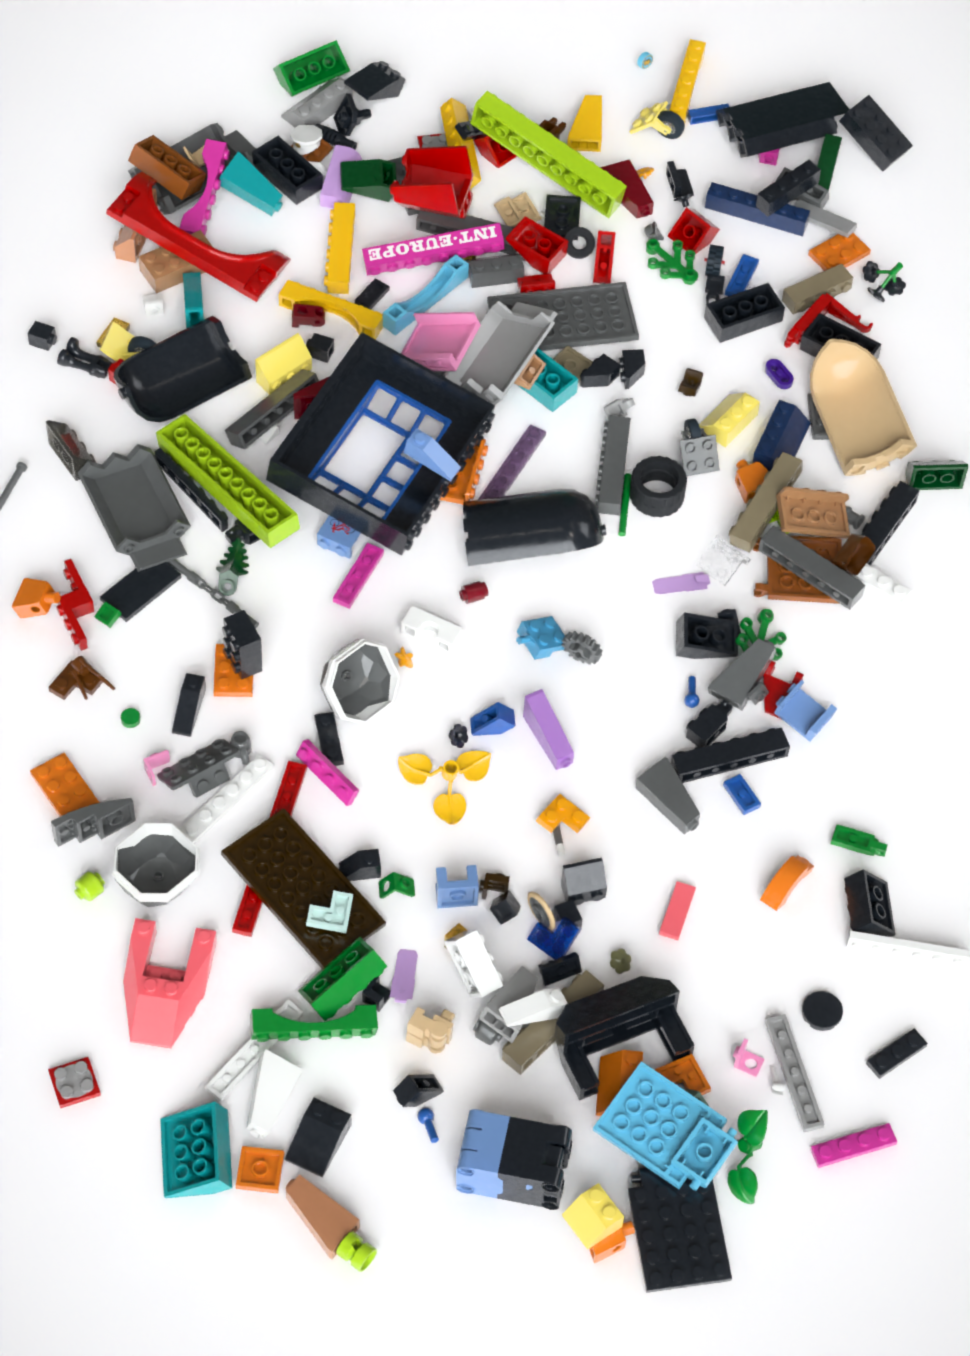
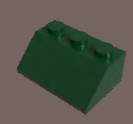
(936, 474)

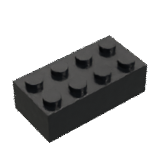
(875, 133)
(287, 170)
(744, 312)
(825, 328)

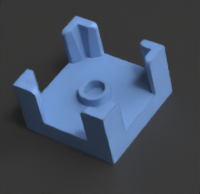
(458, 892)

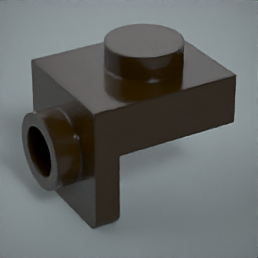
(691, 383)
(494, 882)

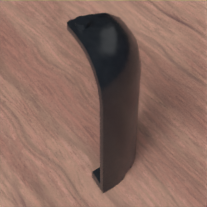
(181, 372)
(530, 525)

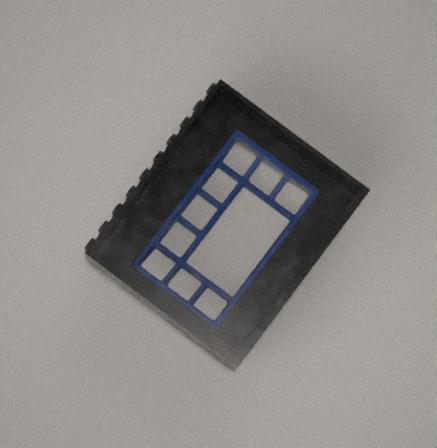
(336, 412)

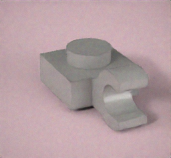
(619, 407)

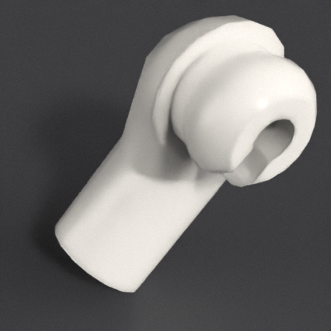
(320, 167)

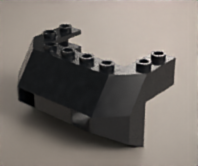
(614, 1018)

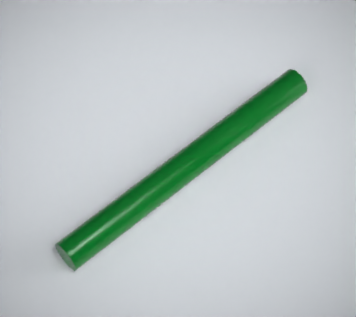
(624, 505)

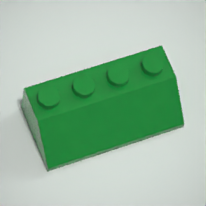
(312, 68)
(343, 978)

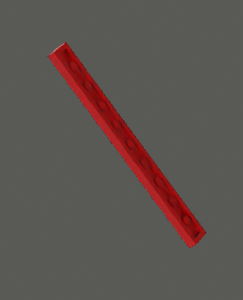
(286, 798)

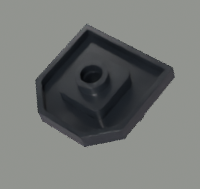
(349, 116)

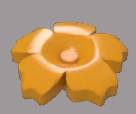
(646, 171)

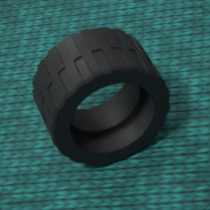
(658, 469)

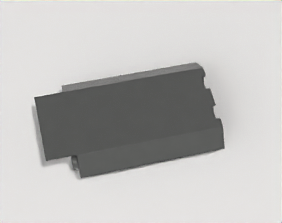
(235, 143)
(137, 506)

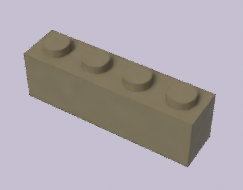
(805, 293)

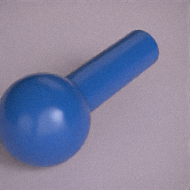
(691, 699)
(426, 1116)

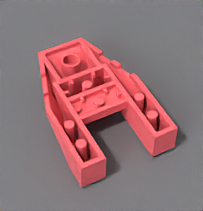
(160, 997)

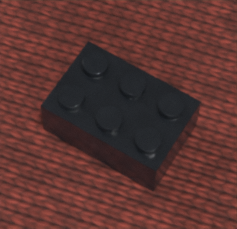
(242, 644)

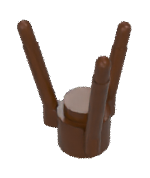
(82, 667)

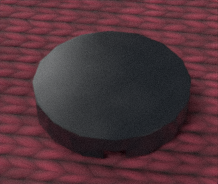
(822, 1010)

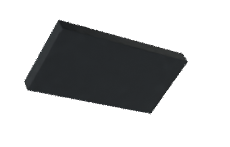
(140, 589)

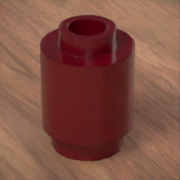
(473, 592)

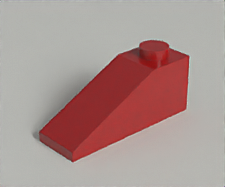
(604, 257)

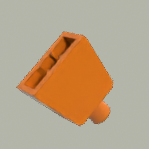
(748, 478)
(34, 598)
(612, 1243)

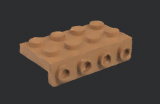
(813, 512)

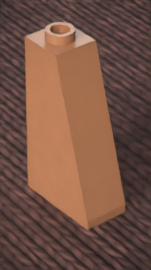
(321, 1214)

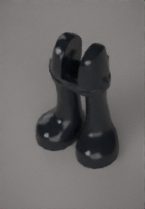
(98, 364)

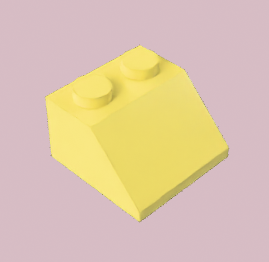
(593, 1216)

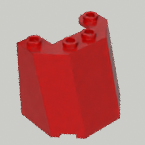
(436, 181)

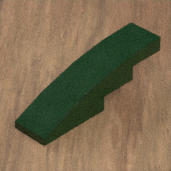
(828, 159)

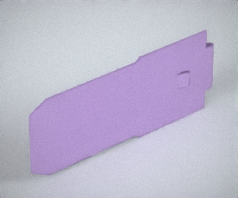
(686, 583)
(404, 975)

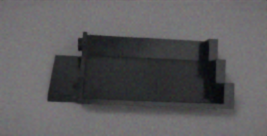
(783, 119)

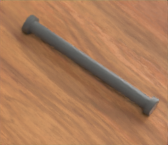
(20, 468)

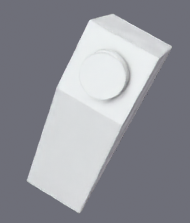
(534, 1008)

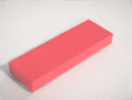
(677, 910)

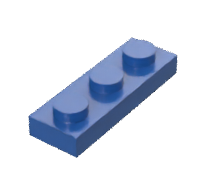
(742, 275)

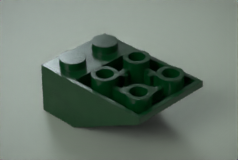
(368, 178)

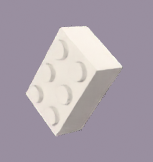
(474, 963)

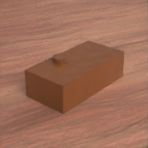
(167, 167)

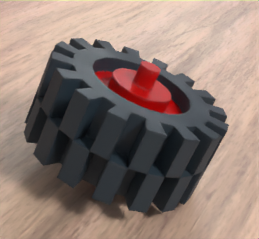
(714, 260)

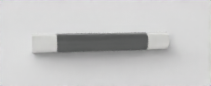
(558, 839)

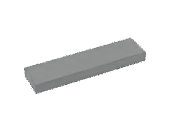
(828, 220)

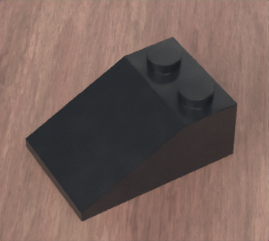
(376, 81)
(705, 637)
(318, 1137)

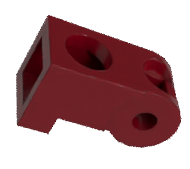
(307, 315)

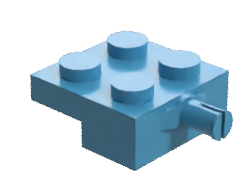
(540, 636)

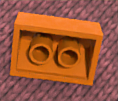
(613, 1074)

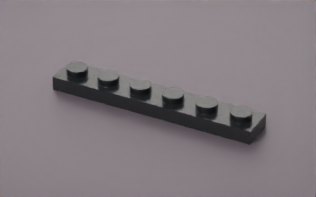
(188, 486)

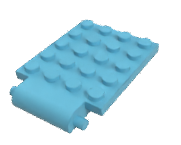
(667, 1129)

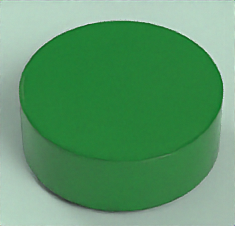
(130, 718)

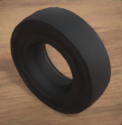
(589, 238)

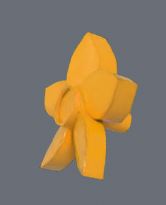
(404, 659)

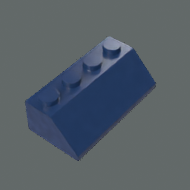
(782, 434)

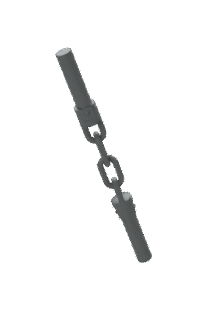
(195, 578)

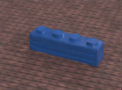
(704, 114)

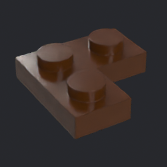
(66, 683)

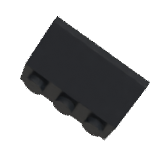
(869, 904)

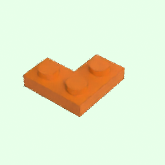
(687, 1072)

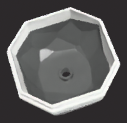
(368, 683)
(154, 852)

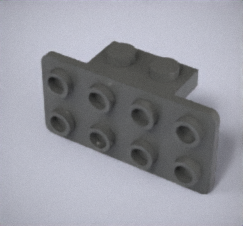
(201, 770)

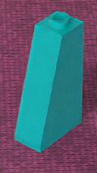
(250, 185)
(193, 298)

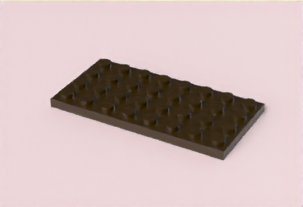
(291, 874)

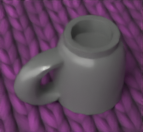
(243, 743)

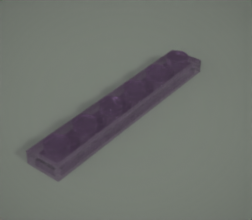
(514, 463)

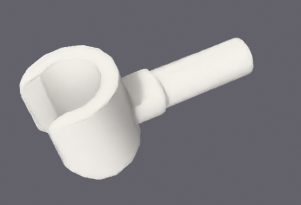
(777, 1088)

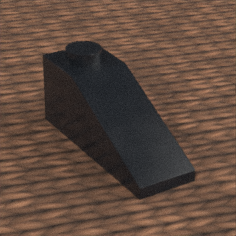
(189, 704)

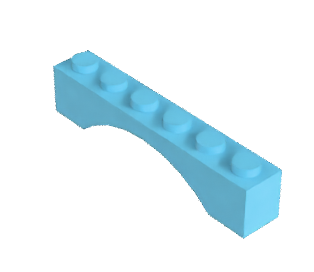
(448, 278)

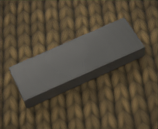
(817, 427)

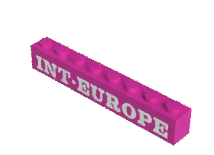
(433, 249)

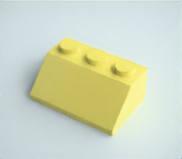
(282, 363)
(731, 417)

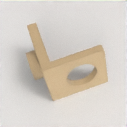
(196, 158)

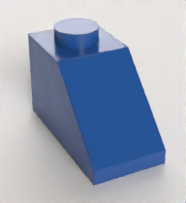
(493, 720)

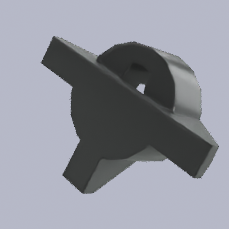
(653, 232)

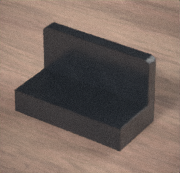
(678, 180)

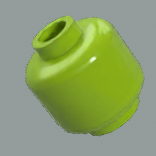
(89, 886)

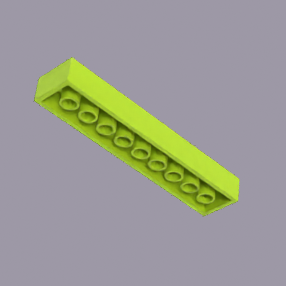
(548, 154)
(228, 481)

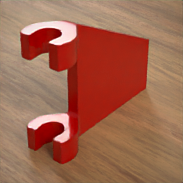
(776, 688)

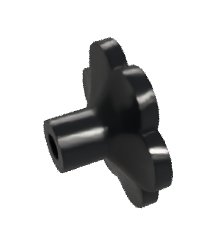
(684, 199)
(458, 735)

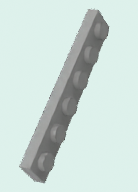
(794, 1073)

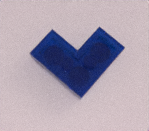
(555, 943)

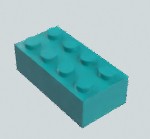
(553, 385)

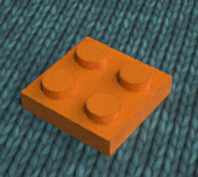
(260, 1169)

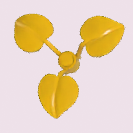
(447, 807)

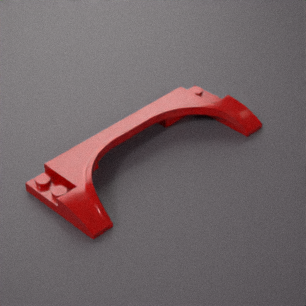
(244, 273)

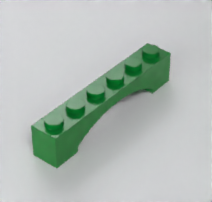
(268, 1025)

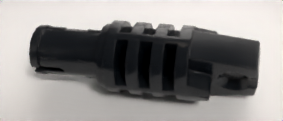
(334, 137)

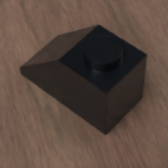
(361, 865)
(417, 1090)

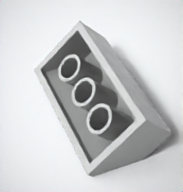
(319, 104)

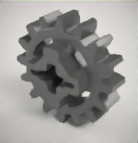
(582, 647)

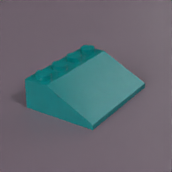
(196, 1152)

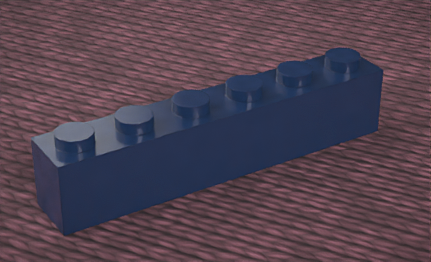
(743, 206)

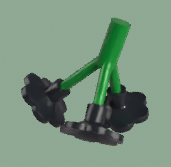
(892, 284)

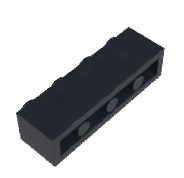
(788, 188)

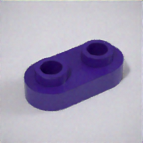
(781, 376)

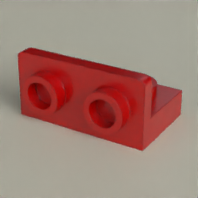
(535, 283)

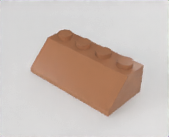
(130, 242)

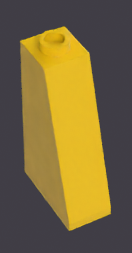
(587, 126)

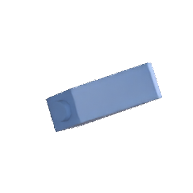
(430, 454)

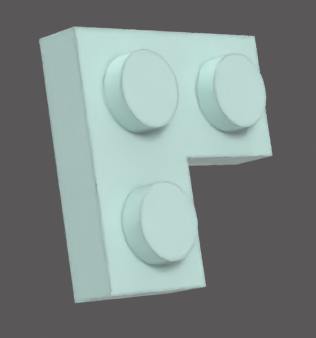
(331, 918)

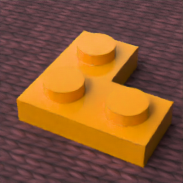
(562, 811)

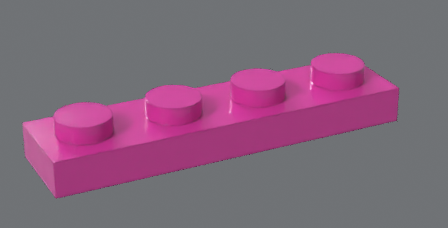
(358, 575)
(327, 772)
(853, 1145)

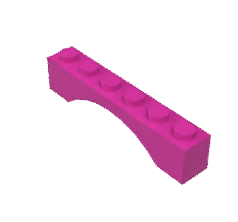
(214, 158)

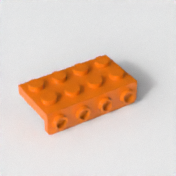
(463, 488)

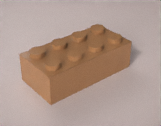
(166, 269)

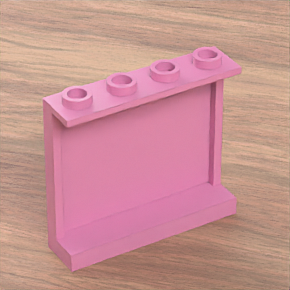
(441, 339)

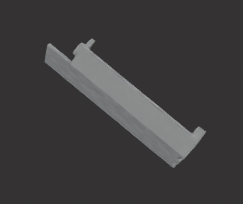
(502, 349)

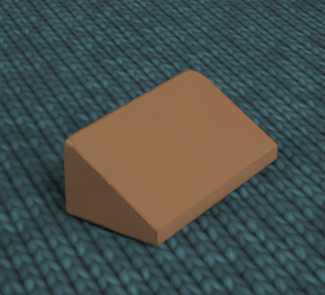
(530, 372)

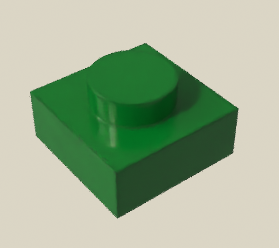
(107, 615)

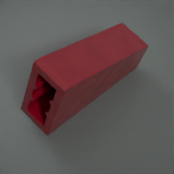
(636, 197)

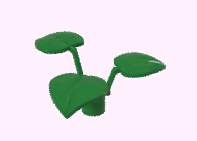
(743, 1181)

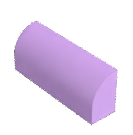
(331, 189)

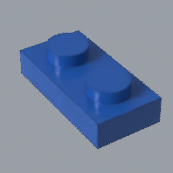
(742, 794)

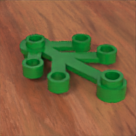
(688, 274)
(750, 635)

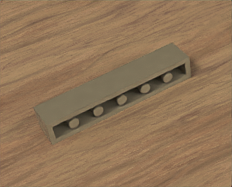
(764, 504)
(540, 1035)

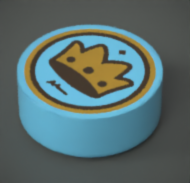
(645, 60)

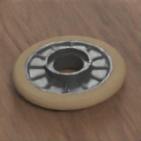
(541, 910)

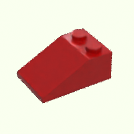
(538, 245)

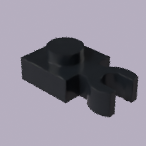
(714, 286)

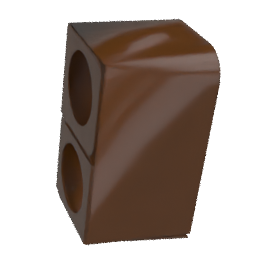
(863, 552)

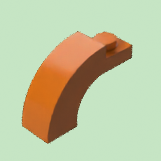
(785, 881)

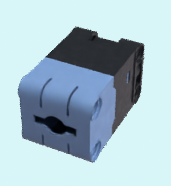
(513, 1159)

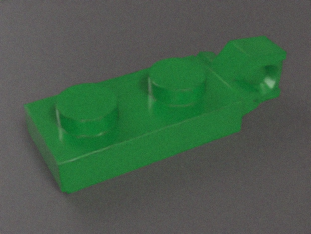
(858, 841)

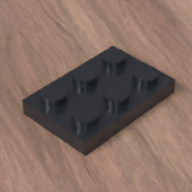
(562, 214)

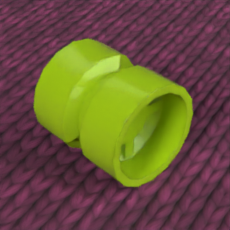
(356, 1251)

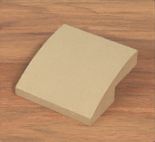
(516, 209)

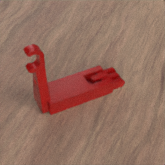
(824, 304)

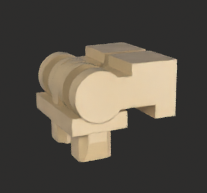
(430, 1032)

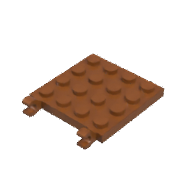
(789, 587)

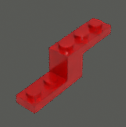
(75, 605)

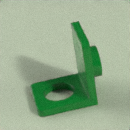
(398, 883)

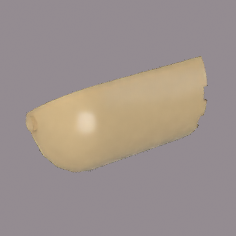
(858, 408)

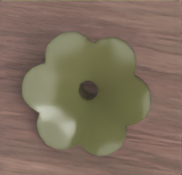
(620, 961)

